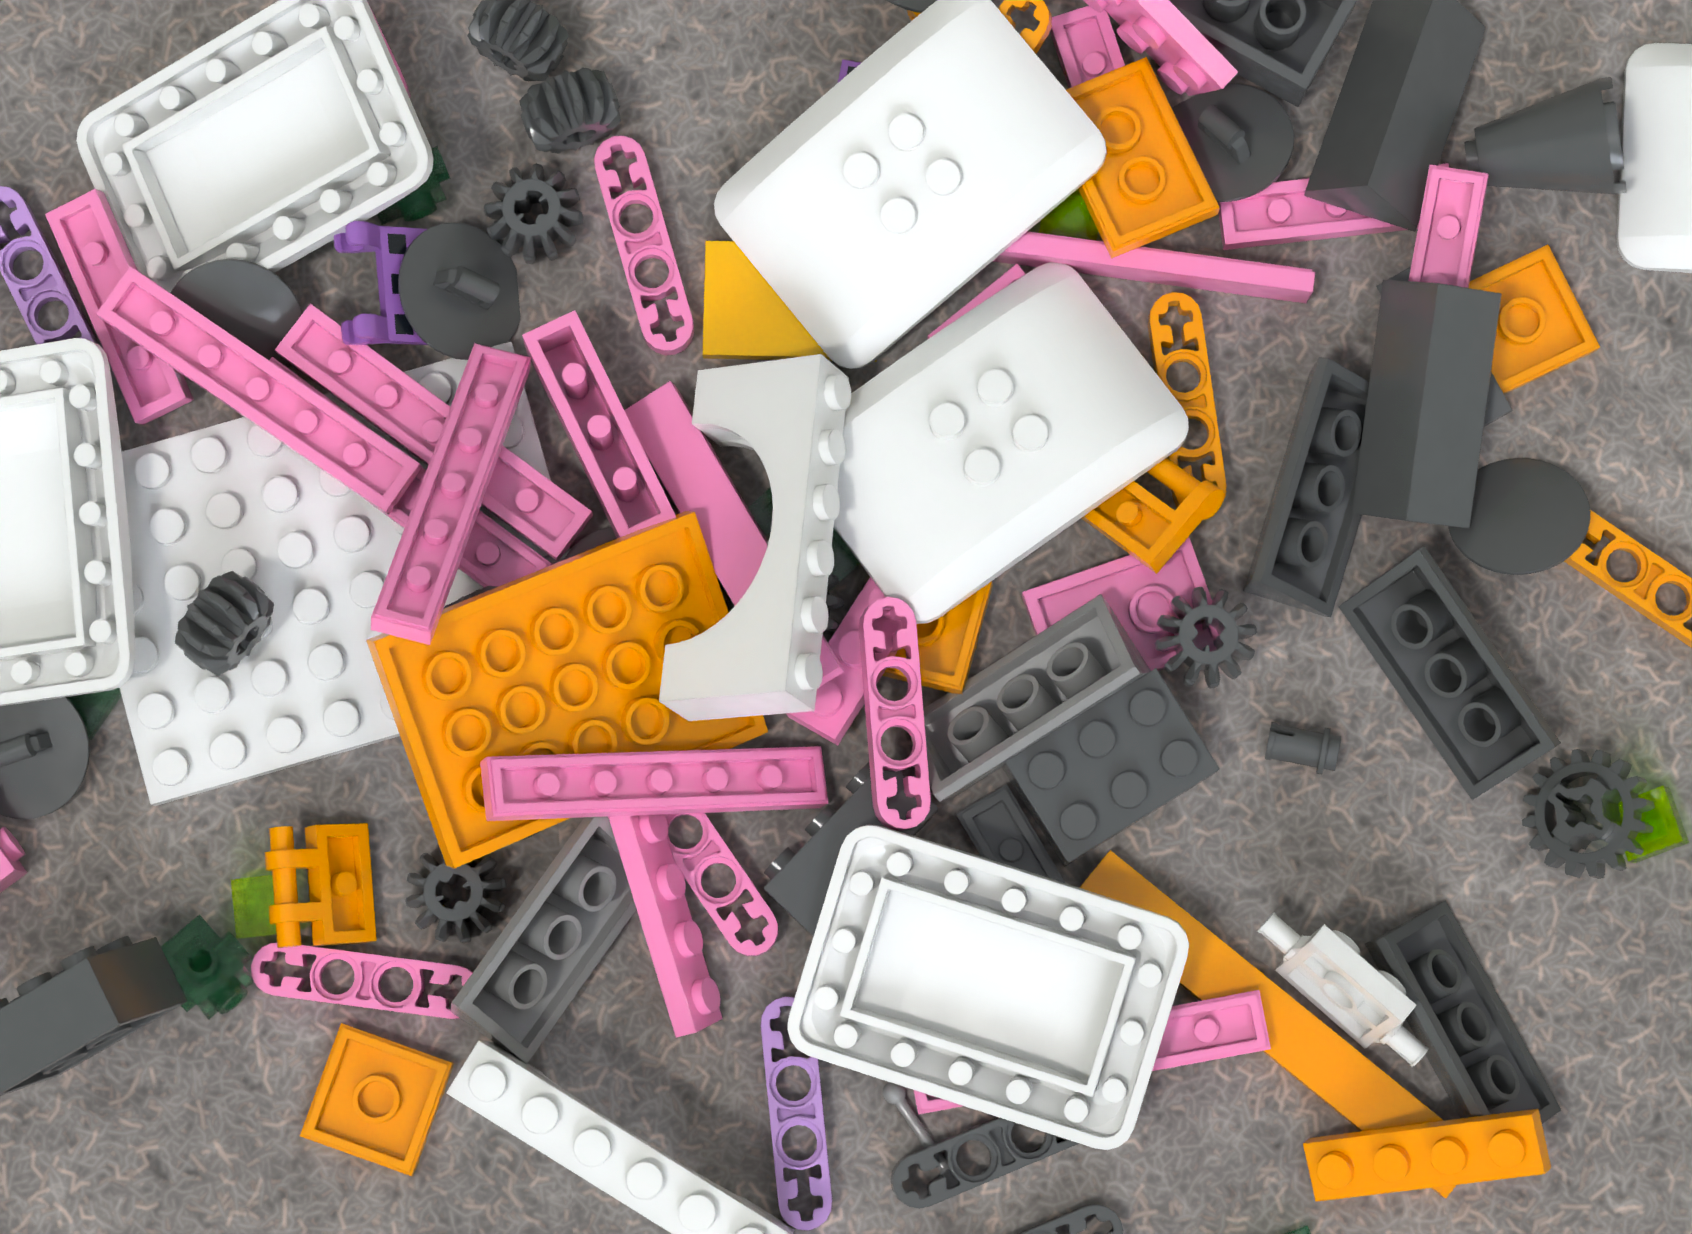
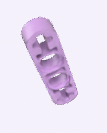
(47, 286)
(789, 1113)

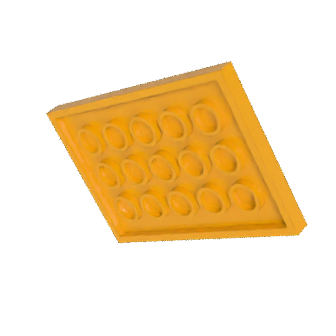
(553, 670)

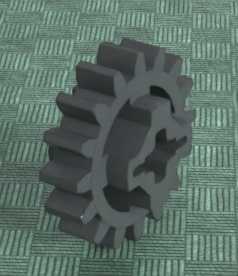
(1603, 796)

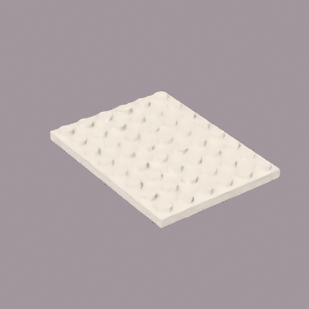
(318, 553)

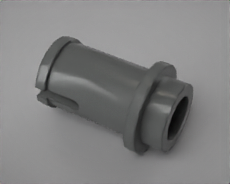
(1303, 747)

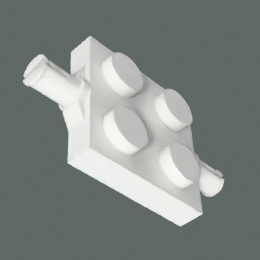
(1346, 987)

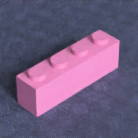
(597, 425)

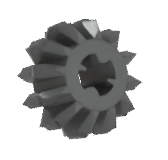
(518, 37)
(570, 110)
(548, 227)
(224, 623)
(1225, 642)
(463, 911)

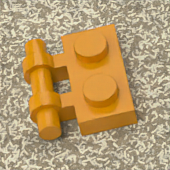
(337, 880)

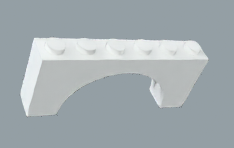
(769, 645)
(600, 1150)

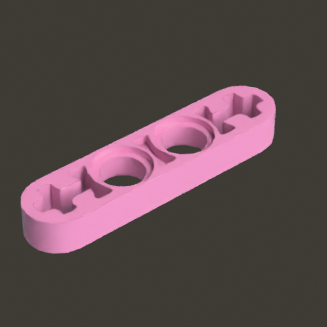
(645, 245)
(902, 713)
(713, 851)
(366, 986)

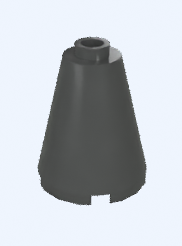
(1554, 144)

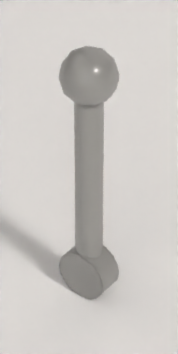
(896, 1095)

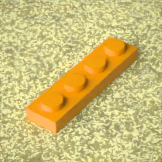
(1427, 1155)

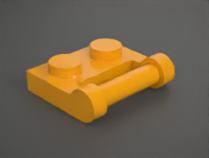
(1149, 526)

